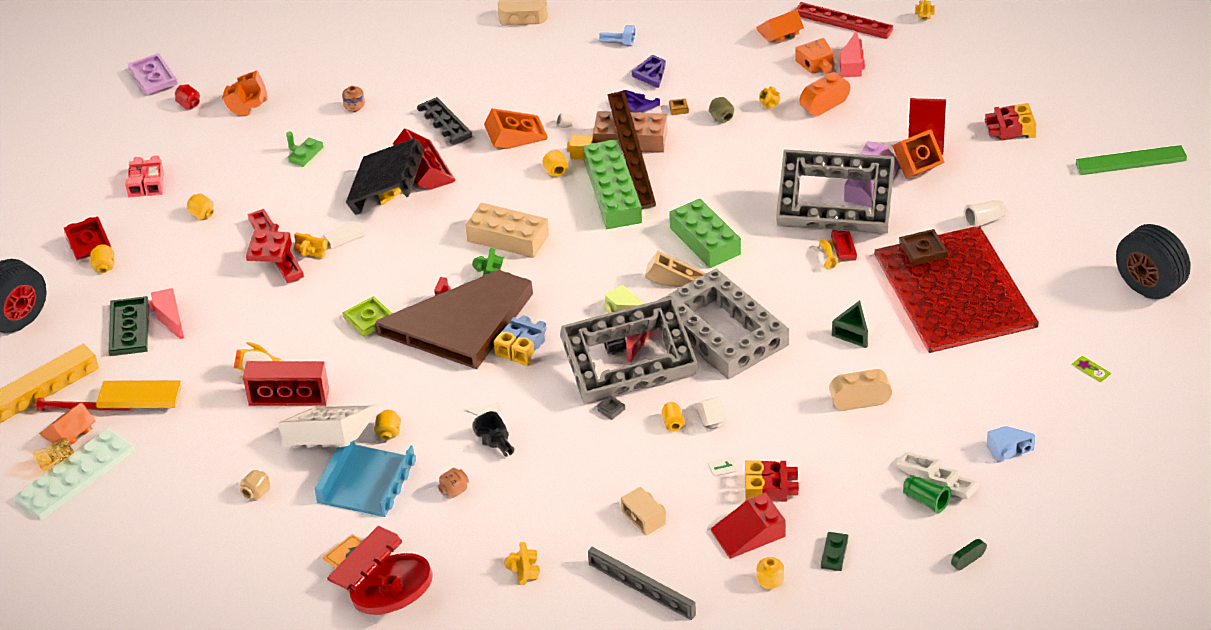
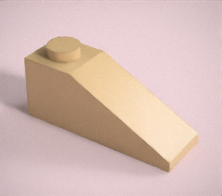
(670, 271)

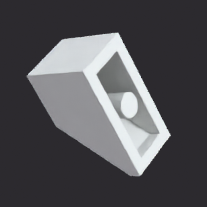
(711, 411)

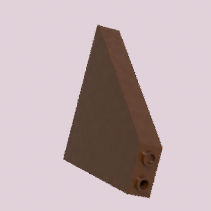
(461, 320)

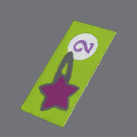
(1091, 368)

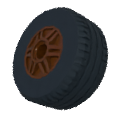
(1153, 261)

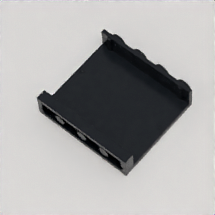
(385, 171)

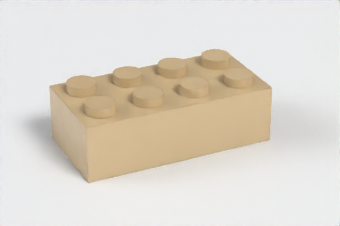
(507, 229)

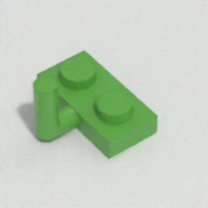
(303, 153)

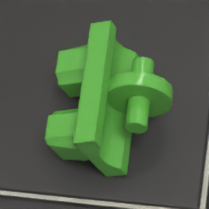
(487, 264)

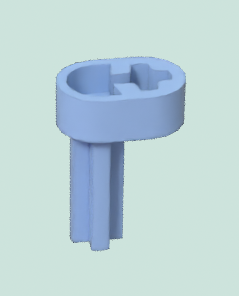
(627, 37)

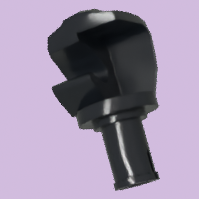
(493, 432)

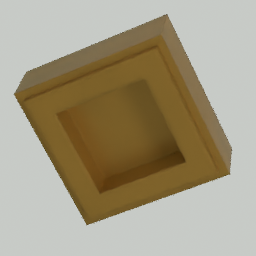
(678, 106)

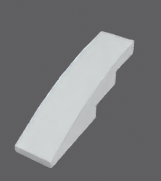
(931, 470)

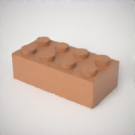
(649, 127)

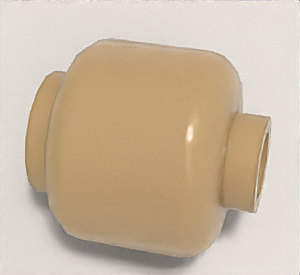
(254, 485)

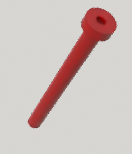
(41, 404)

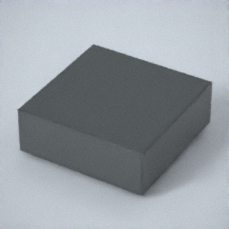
(611, 407)

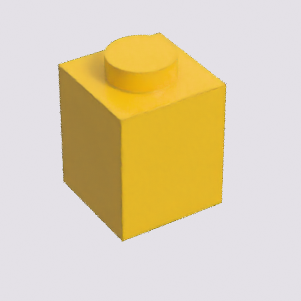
(576, 144)

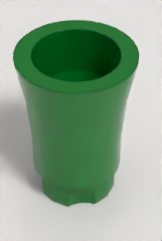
(927, 492)

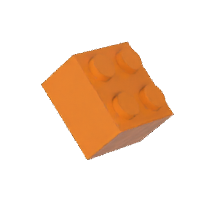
(918, 154)

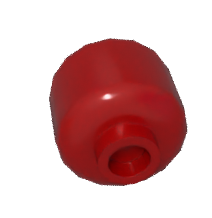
(187, 96)

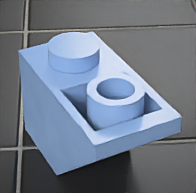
(1009, 442)

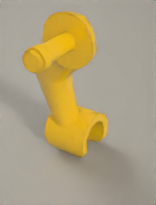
(831, 260)

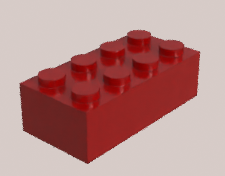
(286, 383)

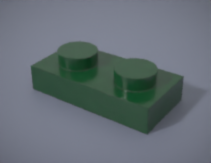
(834, 551)

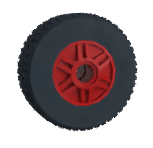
(21, 294)

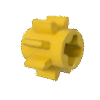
(924, 9)
(769, 97)

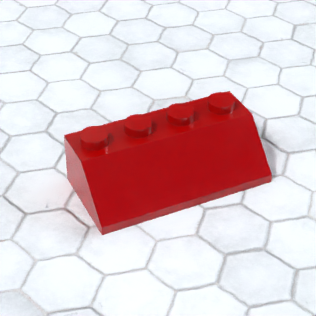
(432, 169)

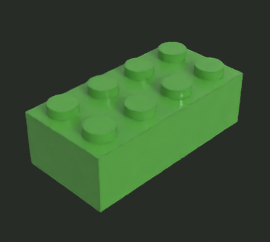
(705, 233)

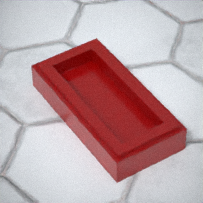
(843, 245)

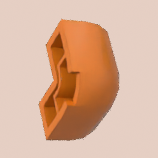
(245, 93)

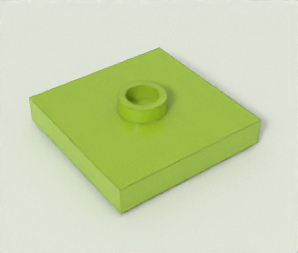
(365, 314)

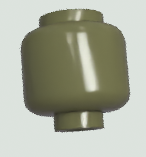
(721, 109)

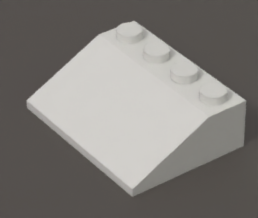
(326, 425)

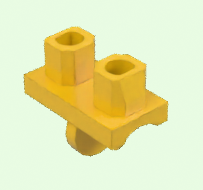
(310, 245)
(520, 563)

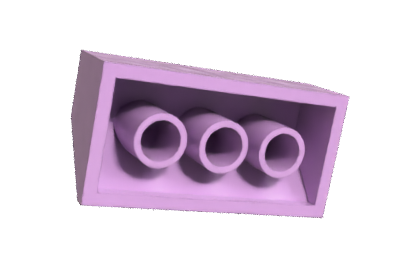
(861, 191)

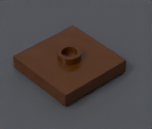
(923, 247)

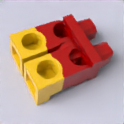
(1011, 122)
(770, 478)

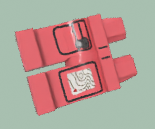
(145, 175)

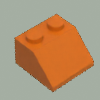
(781, 26)
(69, 425)

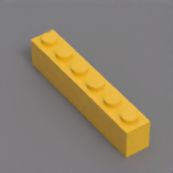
(46, 380)

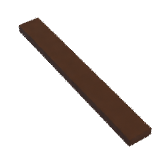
(631, 148)

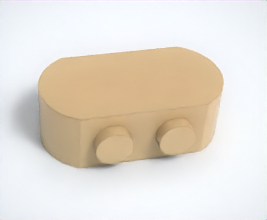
(522, 12)
(860, 389)

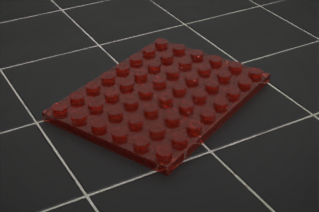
(958, 296)

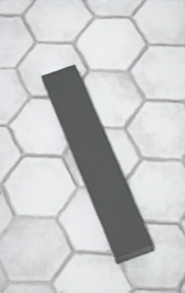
(642, 583)

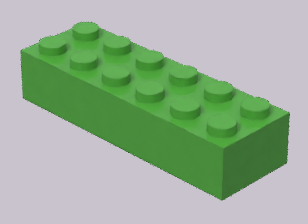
(612, 184)

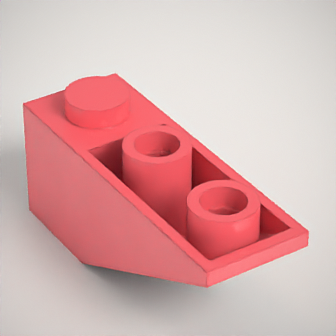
(852, 58)

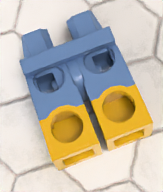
(520, 339)

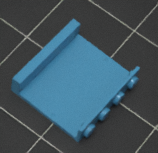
(364, 478)

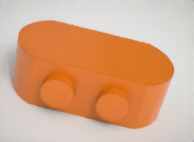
(824, 94)

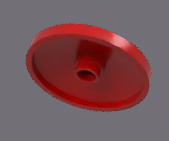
(393, 585)

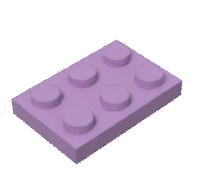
(152, 73)

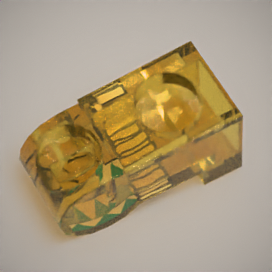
(53, 453)

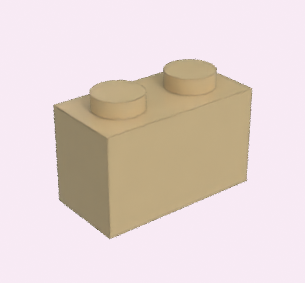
(643, 510)

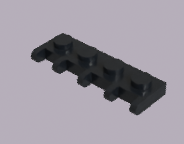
(446, 119)

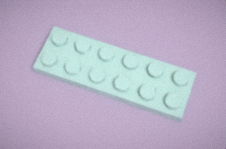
(74, 474)

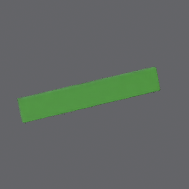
(1131, 159)

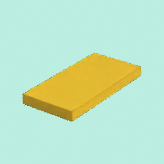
(139, 394)

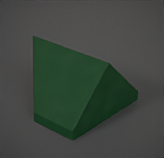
(851, 326)

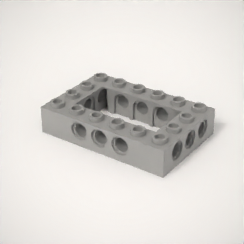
(835, 165)
(654, 315)
(767, 332)

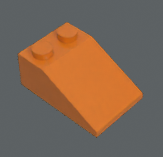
(513, 129)

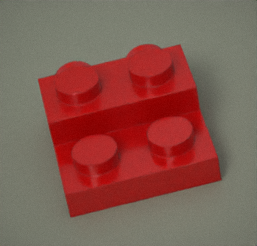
(85, 236)

